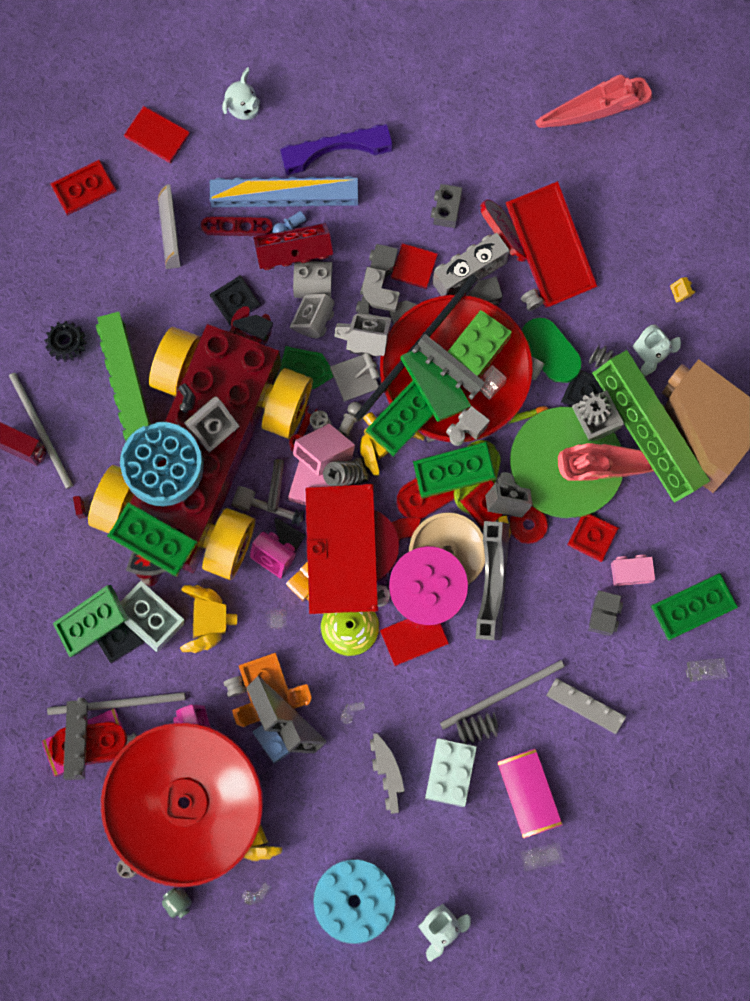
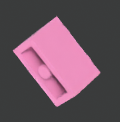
(632, 571)

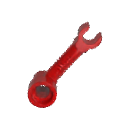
(302, 430)

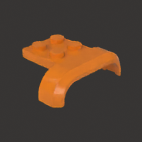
(270, 671)

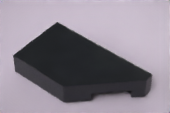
(254, 325)
(288, 534)

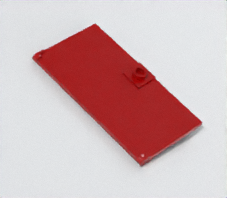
(341, 549)

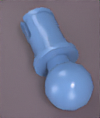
(290, 223)

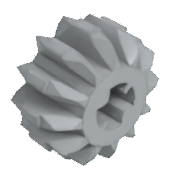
(601, 408)

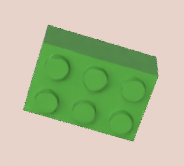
(480, 343)

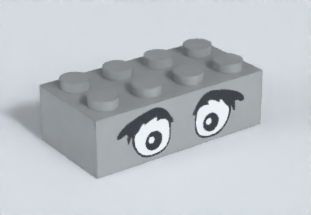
(477, 260)

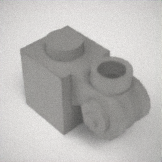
(470, 422)

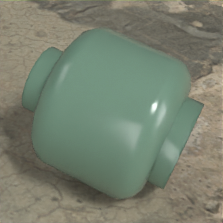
(176, 902)

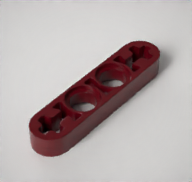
(237, 223)

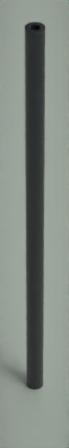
(429, 331)

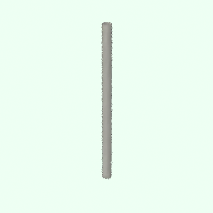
(41, 431)
(502, 694)
(123, 703)

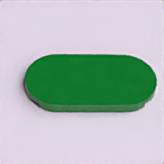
(552, 349)

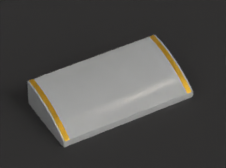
(168, 228)

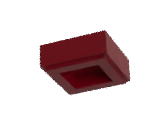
(79, 507)

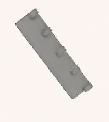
(585, 706)

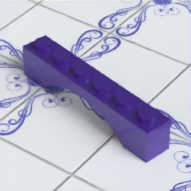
(372, 140)

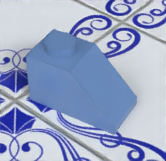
(271, 743)

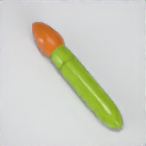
(528, 414)

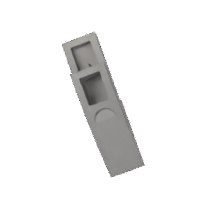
(386, 764)

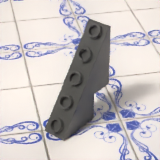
(280, 717)

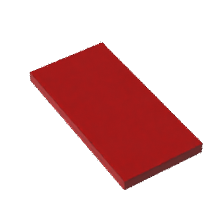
(551, 244)

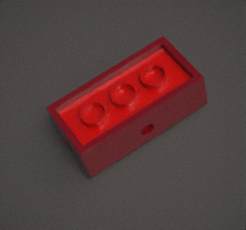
(293, 246)

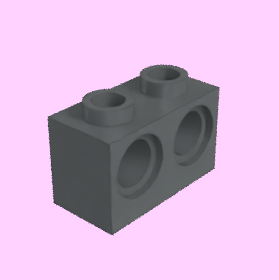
(449, 206)

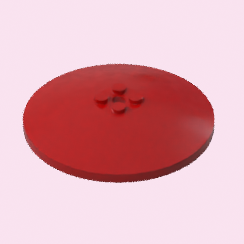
(512, 361)
(157, 833)

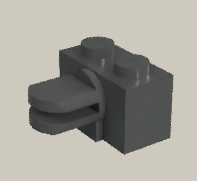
(508, 497)

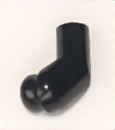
(188, 400)

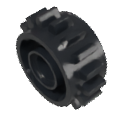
(62, 332)

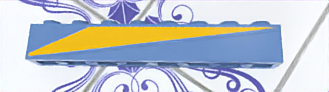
(284, 192)

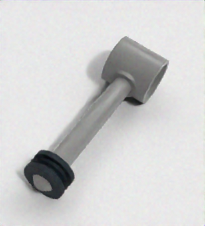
(245, 499)

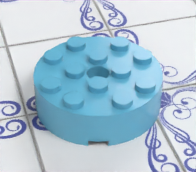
(161, 484)
(333, 907)

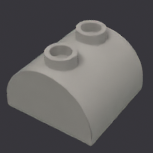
(312, 278)
(313, 315)
(211, 424)
(604, 429)

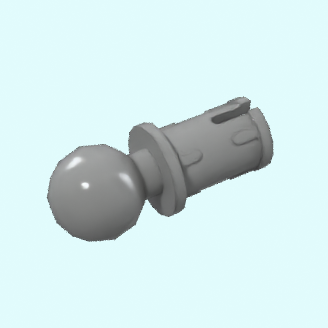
(349, 419)

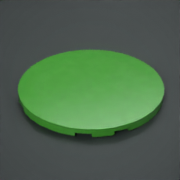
(536, 465)

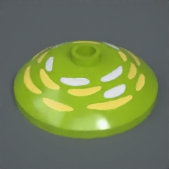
(350, 640)

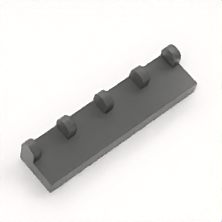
(449, 365)
(76, 739)

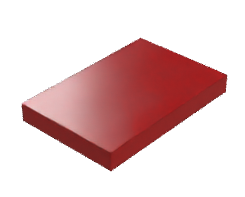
(157, 134)
(83, 187)
(411, 640)

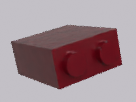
(21, 445)

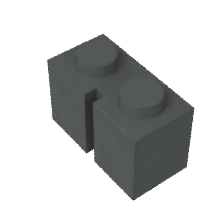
(604, 613)

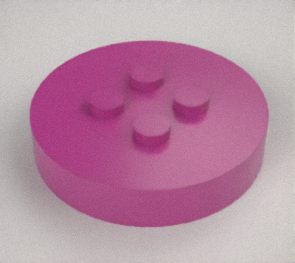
(428, 585)

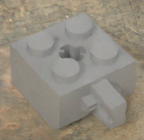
(365, 334)

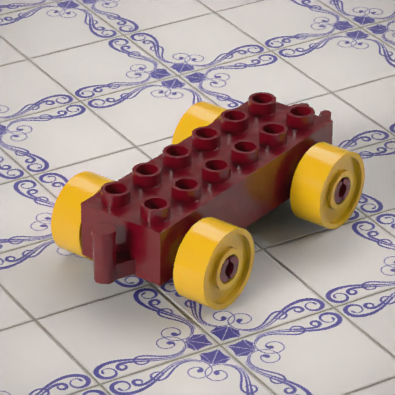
(242, 377)

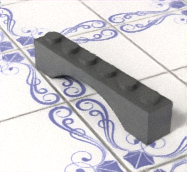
(384, 259)
(484, 289)
(492, 606)

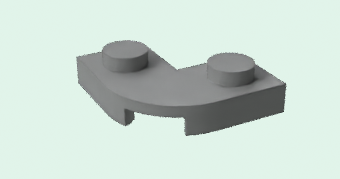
(374, 293)

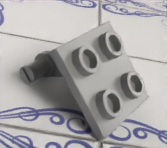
(356, 376)

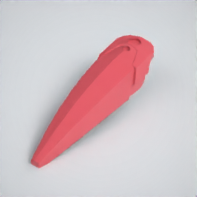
(599, 102)
(602, 461)

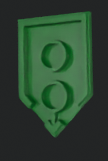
(307, 363)

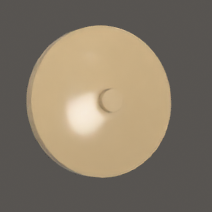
(455, 535)

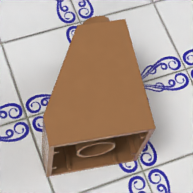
(710, 418)

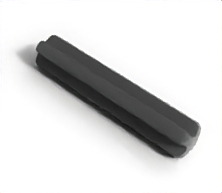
(275, 485)

